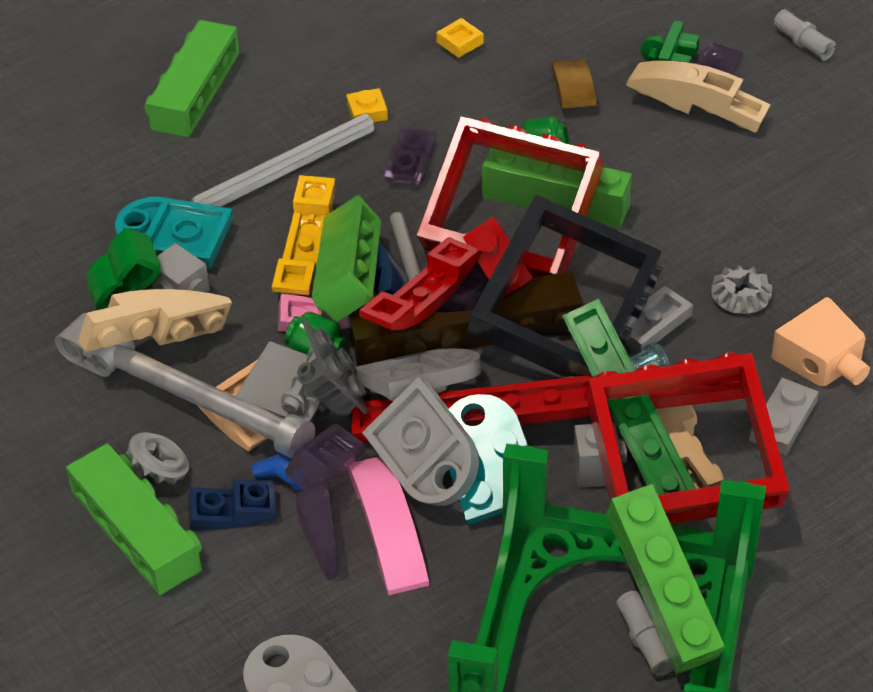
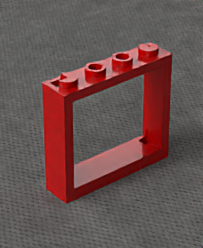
(518, 142)
(688, 373)

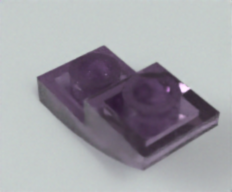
(411, 156)

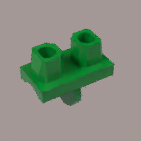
(676, 47)

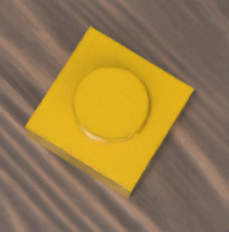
(460, 37)
(368, 102)

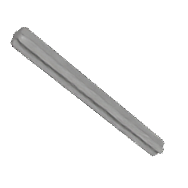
(286, 162)

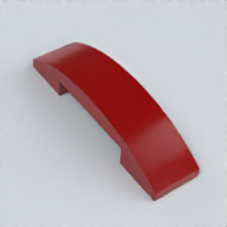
(427, 291)

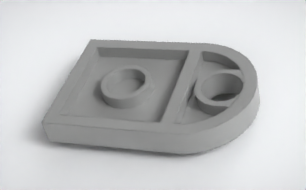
(436, 366)
(421, 442)
(307, 668)

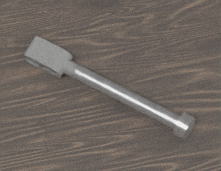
(286, 433)

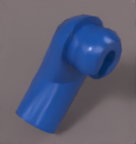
(273, 467)

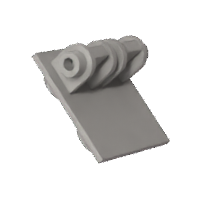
(275, 383)

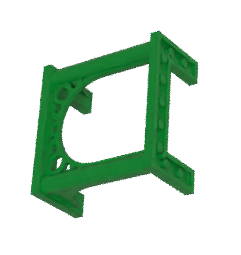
(589, 537)

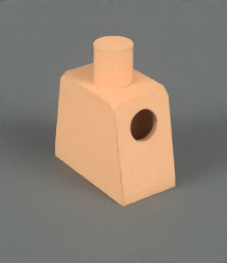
(822, 345)

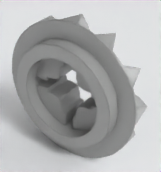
(749, 299)
(165, 464)

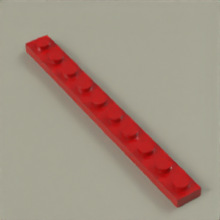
(552, 400)

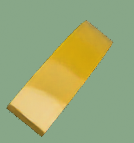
(298, 266)

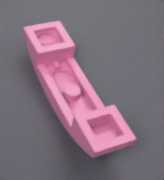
(389, 525)

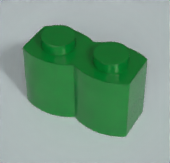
(126, 267)

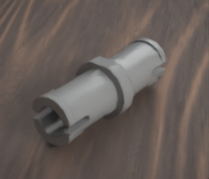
(804, 34)
(643, 632)

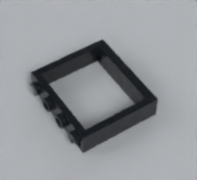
(531, 345)

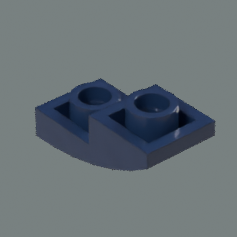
(389, 273)
(242, 505)

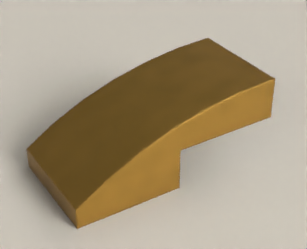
(573, 83)

